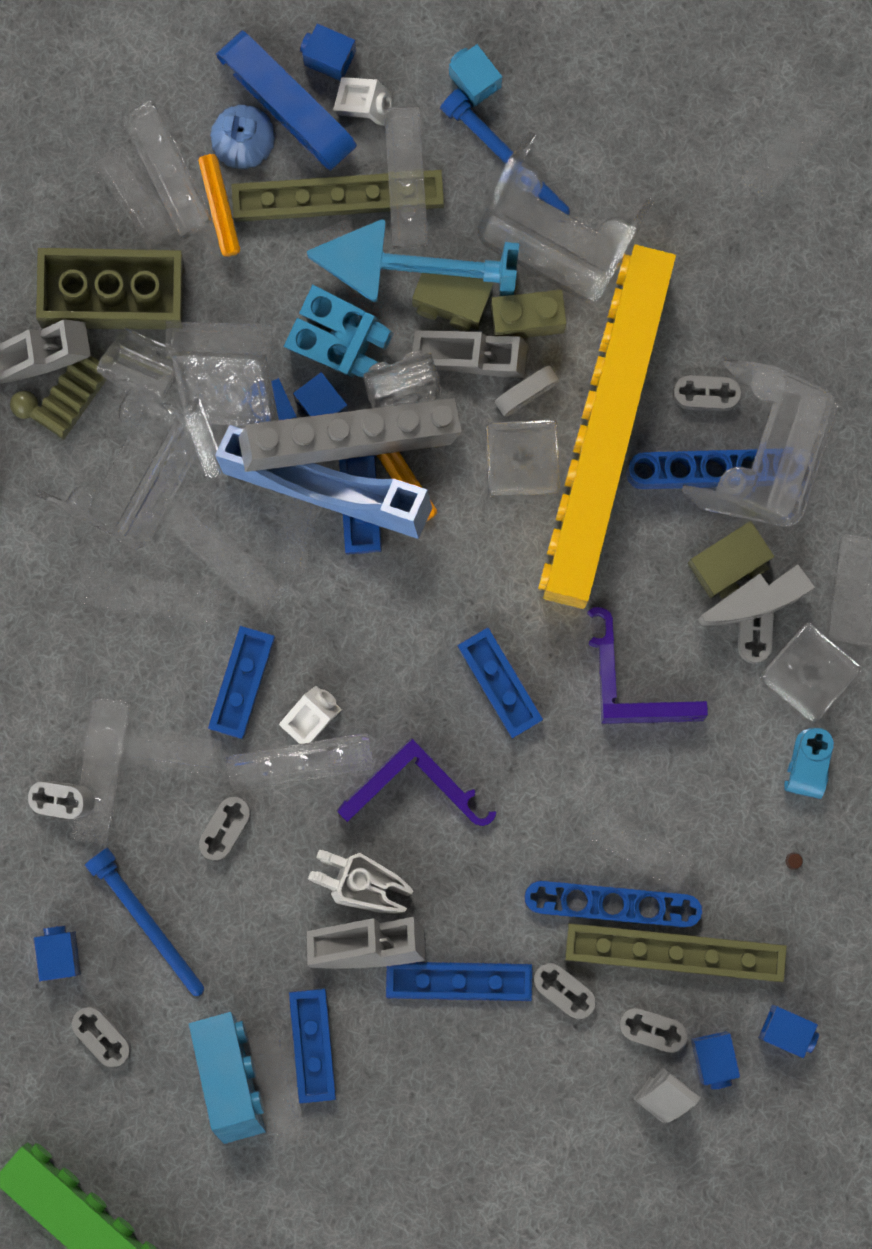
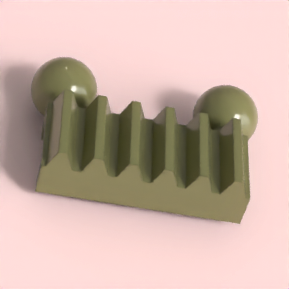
(66, 399)

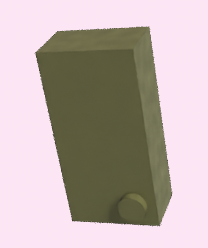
(109, 287)

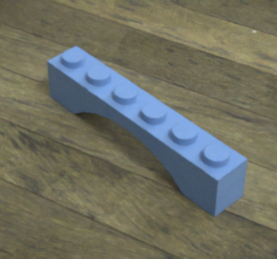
(376, 501)

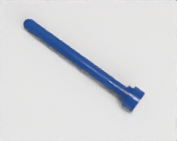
(457, 106)
(104, 867)

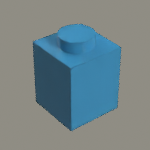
(474, 74)

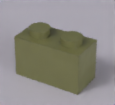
(453, 298)
(529, 314)
(731, 560)

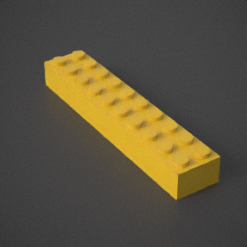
(609, 426)

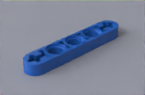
(629, 911)

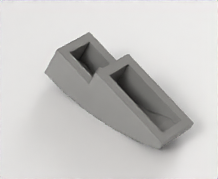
(43, 350)
(474, 352)
(759, 598)
(366, 944)
(666, 1096)

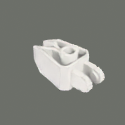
(361, 883)

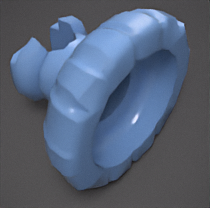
(243, 148)

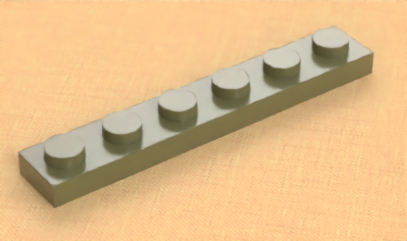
(323, 196)
(675, 952)

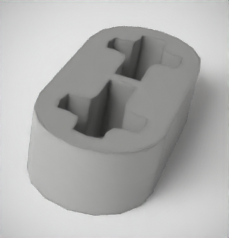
(527, 391)
(705, 401)
(765, 637)
(61, 793)
(232, 833)
(558, 997)
(650, 1038)
(95, 1043)

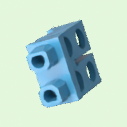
(348, 340)

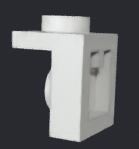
(363, 99)
(310, 715)

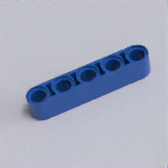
(287, 100)
(694, 462)

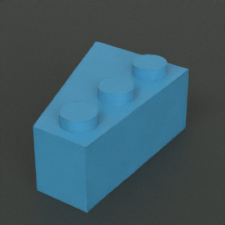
(227, 1077)

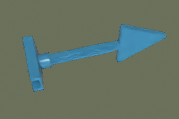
(360, 258)

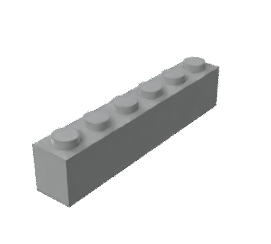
(349, 434)

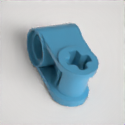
(810, 770)

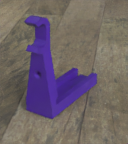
(634, 712)
(428, 766)

